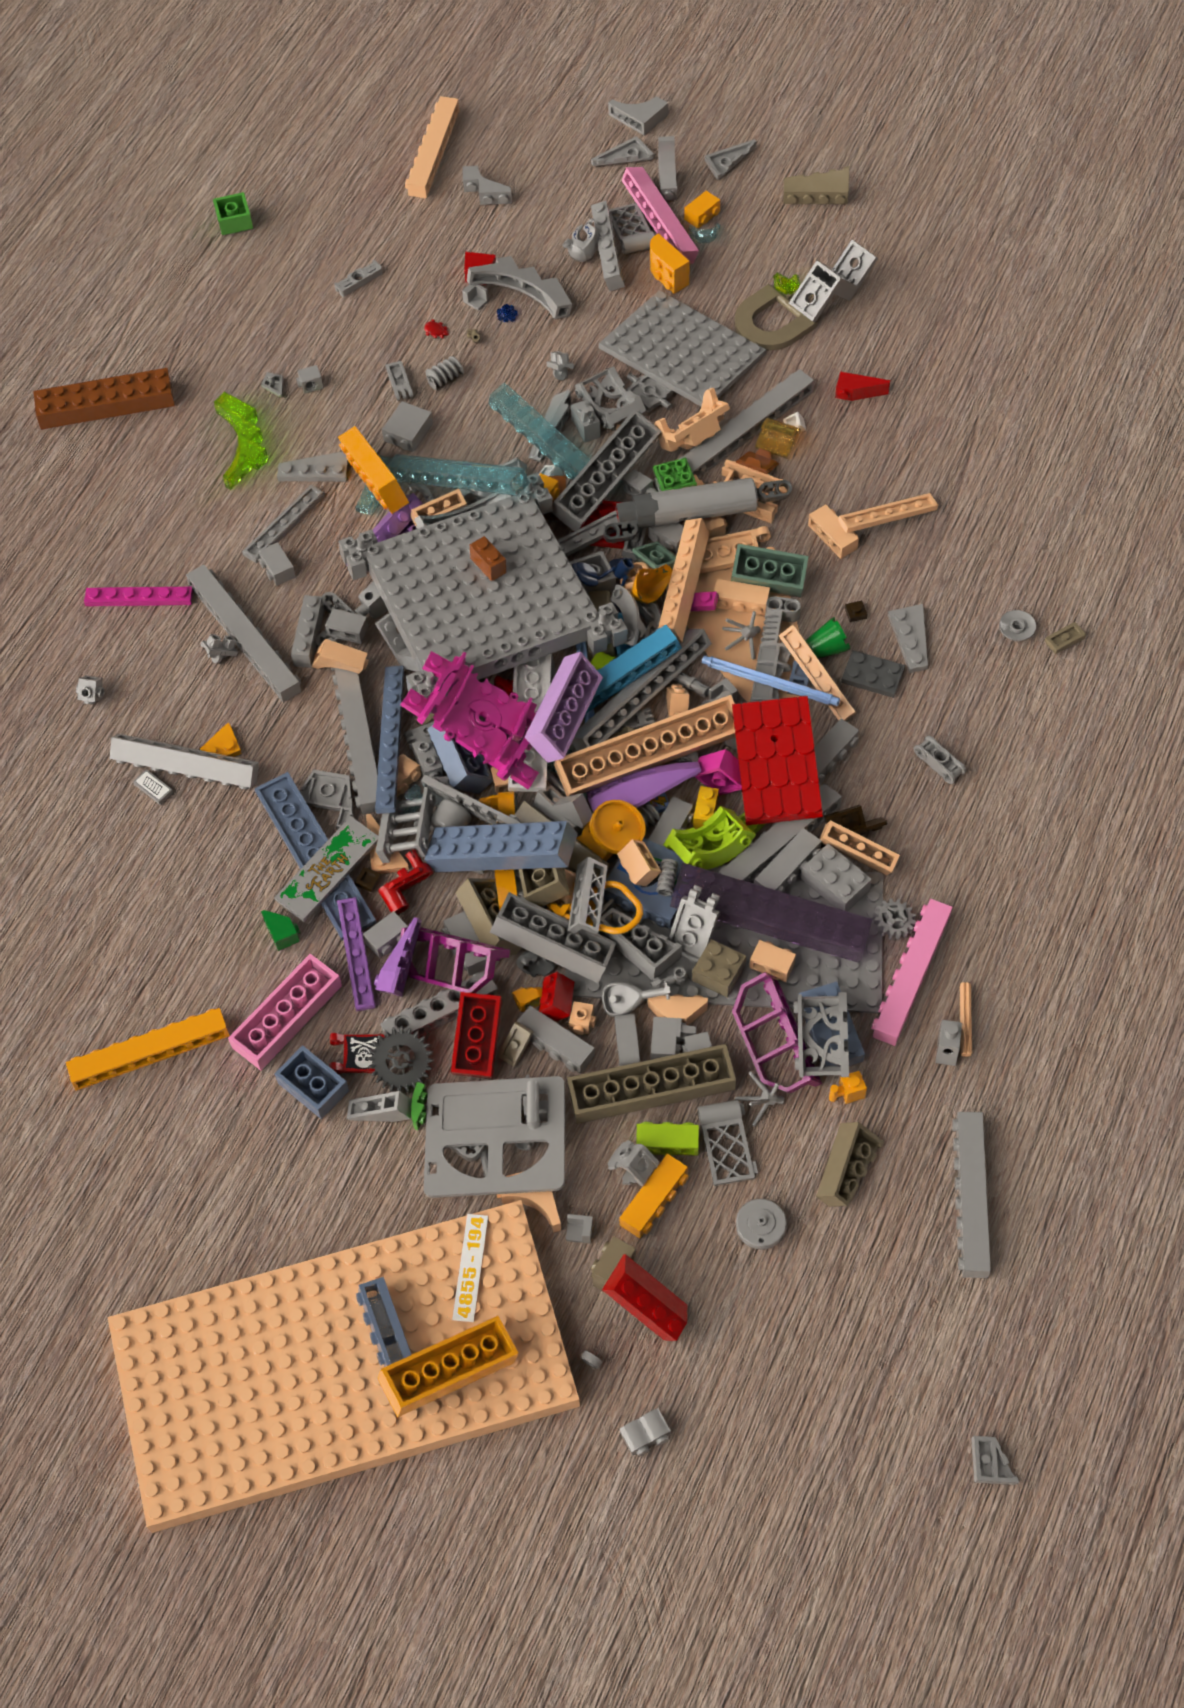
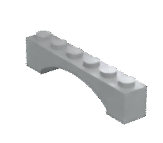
(607, 249)

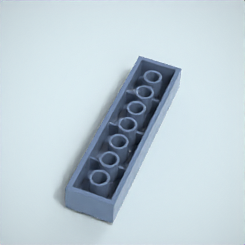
(501, 847)

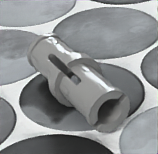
(692, 684)

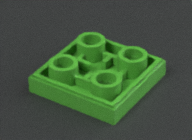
(674, 475)

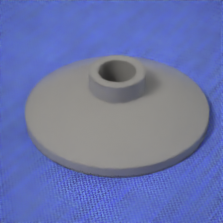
(1017, 619)

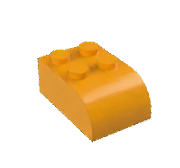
(668, 264)

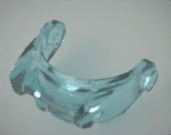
(704, 236)
(412, 793)

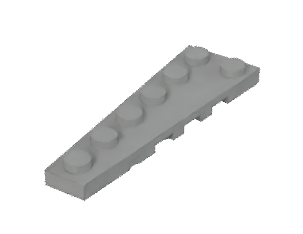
(475, 807)

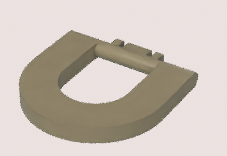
(770, 339)

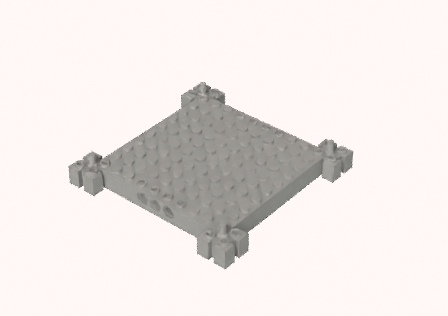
(454, 608)

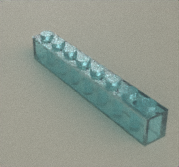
(538, 430)

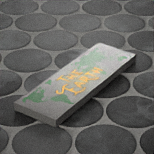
(327, 869)

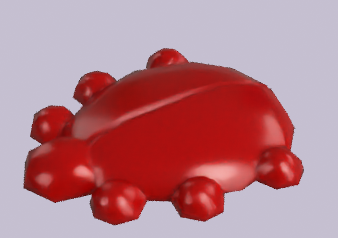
(436, 329)

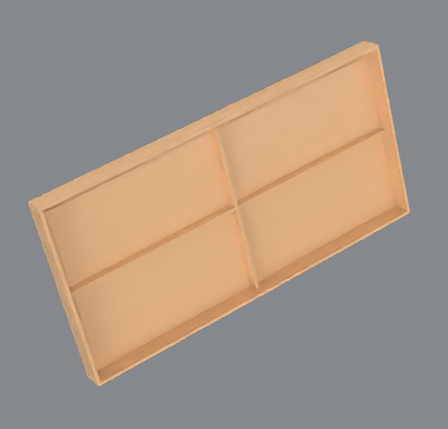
(279, 1376)

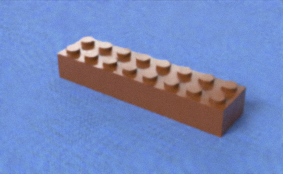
(103, 398)

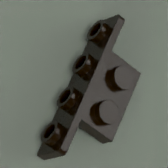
(854, 820)

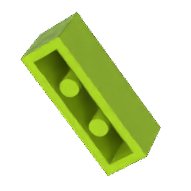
(669, 1138)

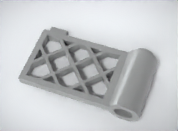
(636, 240)
(717, 1117)

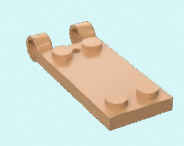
(722, 549)

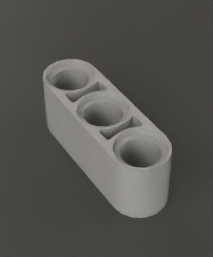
(626, 1039)

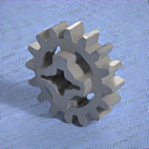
(894, 919)

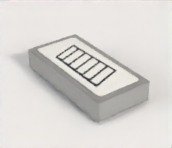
(153, 787)

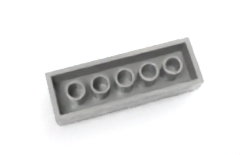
(549, 937)

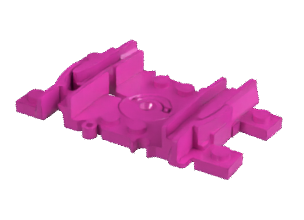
(460, 714)

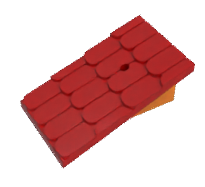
(777, 760)

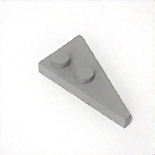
(724, 160)

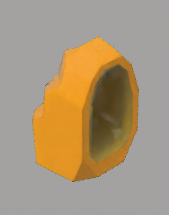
(527, 997)

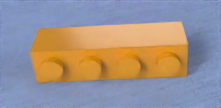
(653, 1196)

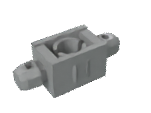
(637, 483)

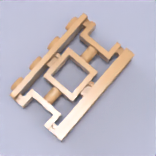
(764, 511)

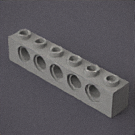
(434, 1018)

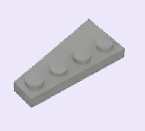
(319, 468)

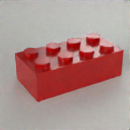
(476, 1035)

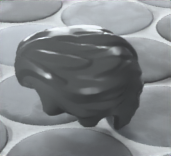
(534, 964)

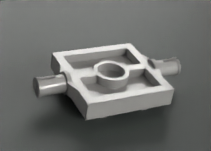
(650, 391)

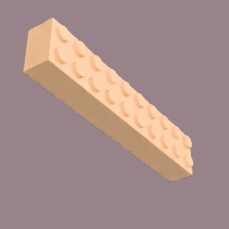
(647, 747)

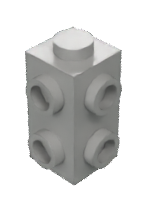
(427, 758)

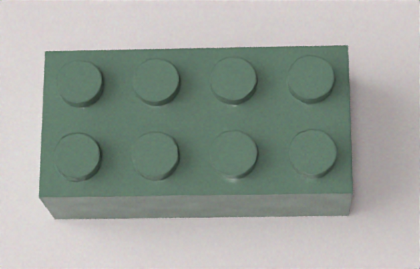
(770, 568)

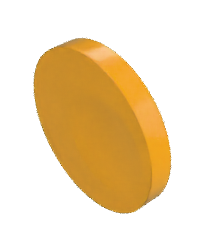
(616, 824)

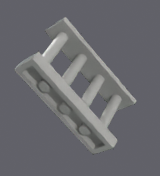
(388, 829)

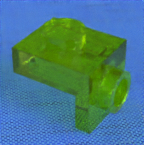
(786, 285)

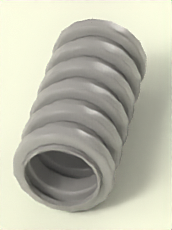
(667, 877)

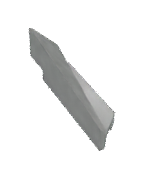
(557, 416)

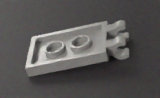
(694, 923)

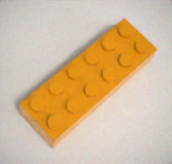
(372, 470)
(447, 1366)

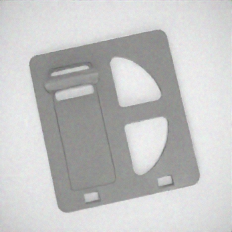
(492, 1116)

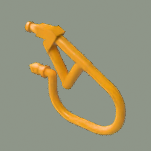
(565, 910)

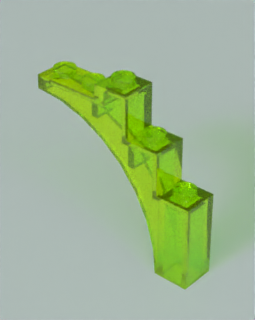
(249, 451)

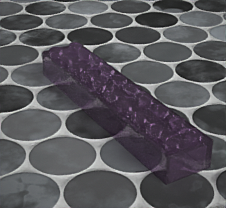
(778, 913)

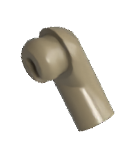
(473, 333)

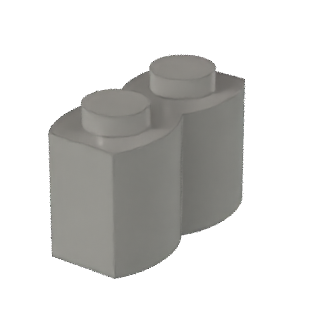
(645, 1432)

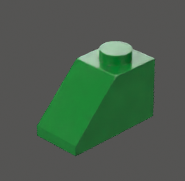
(281, 929)

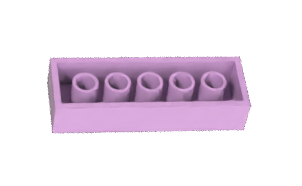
(563, 707)

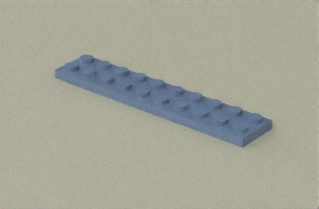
(304, 838)

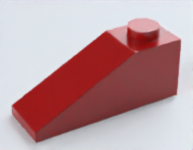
(858, 387)

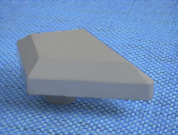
(273, 383)

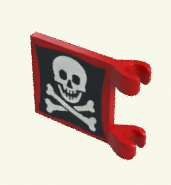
(355, 1052)

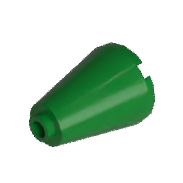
(828, 640)

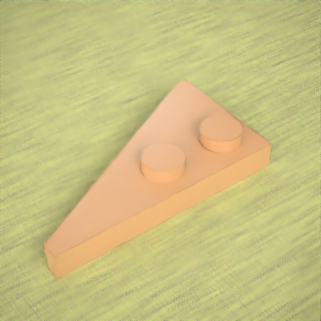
(396, 862)

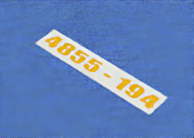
(470, 1268)

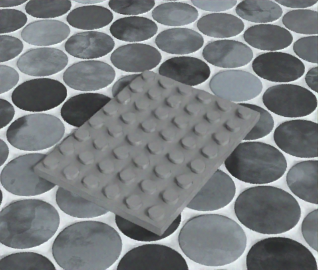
(681, 348)

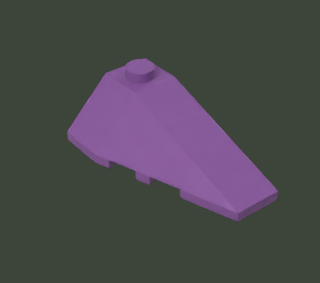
(396, 968)

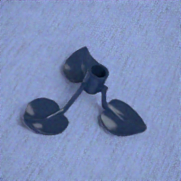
(587, 575)

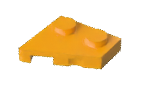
(223, 743)

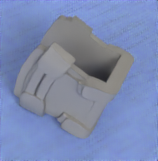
(636, 1160)

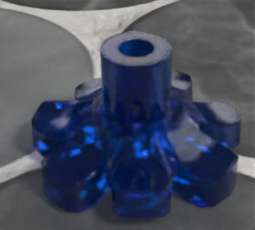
(507, 313)

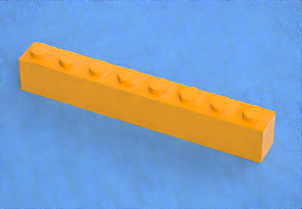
(147, 1049)

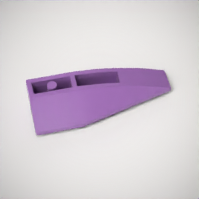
(398, 522)
(644, 784)

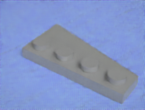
(910, 634)

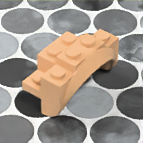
(696, 428)

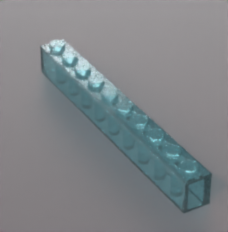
(458, 474)

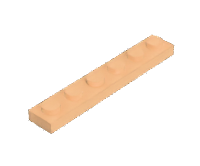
(887, 513)
(815, 671)

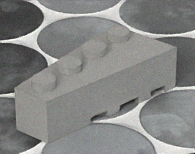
(641, 946)

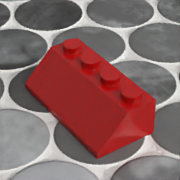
(647, 1299)

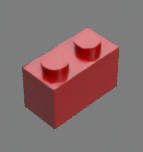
(556, 996)

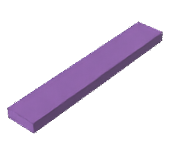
(356, 954)

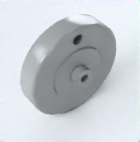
(761, 1224)

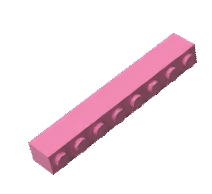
(658, 211)
(912, 972)

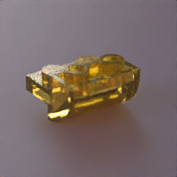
(777, 437)

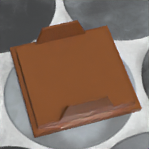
(759, 461)

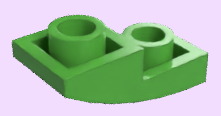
(417, 1106)

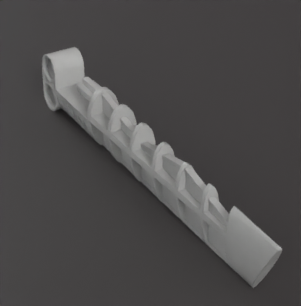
(774, 655)

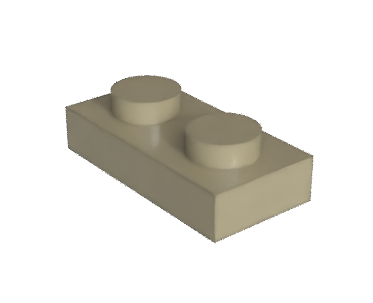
(1065, 638)
(515, 1044)

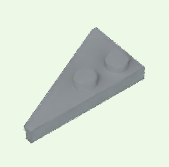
(628, 151)

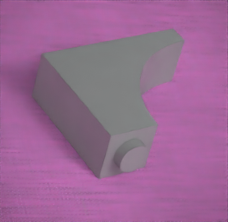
(640, 116)
(666, 167)

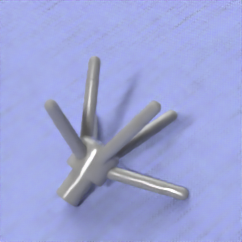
(748, 632)
(768, 1097)

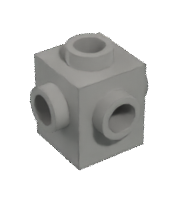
(90, 689)

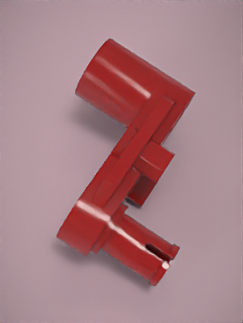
(392, 890)

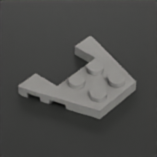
(329, 792)

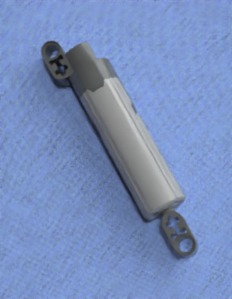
(691, 503)

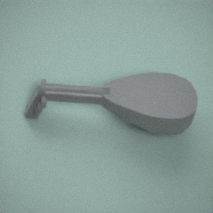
(624, 998)

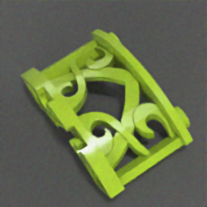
(689, 842)

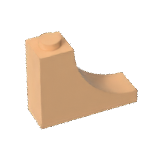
(339, 656)
(541, 1201)

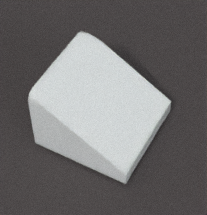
(796, 420)
(551, 470)

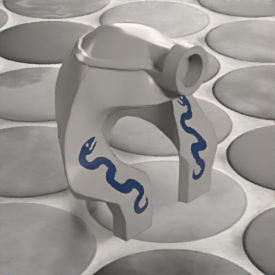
(582, 250)

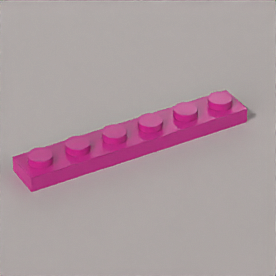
(138, 596)

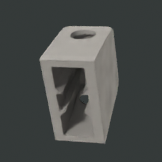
(371, 602)
(948, 1038)

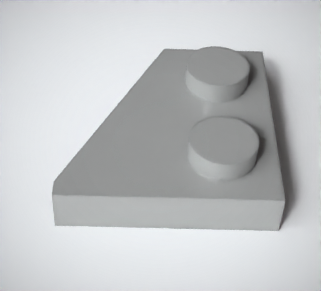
(990, 1463)

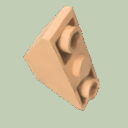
(679, 1007)

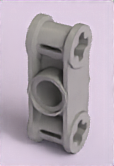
(931, 750)

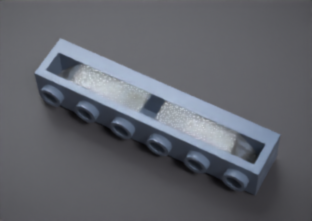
(383, 1322)

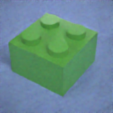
(232, 213)

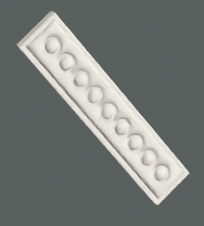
(532, 681)

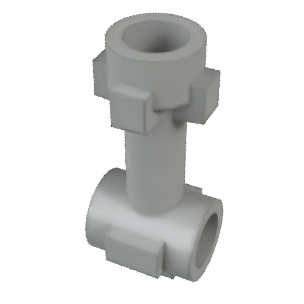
(678, 977)

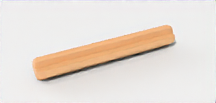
(965, 1019)

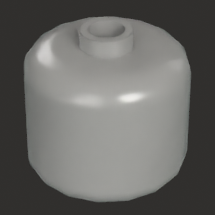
(450, 815)

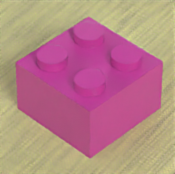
(720, 771)

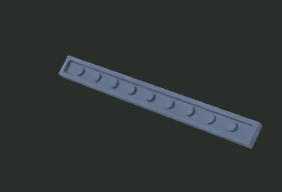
(389, 740)

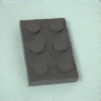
(873, 674)

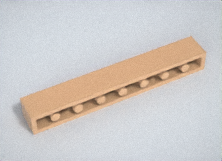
(432, 147)
(684, 577)

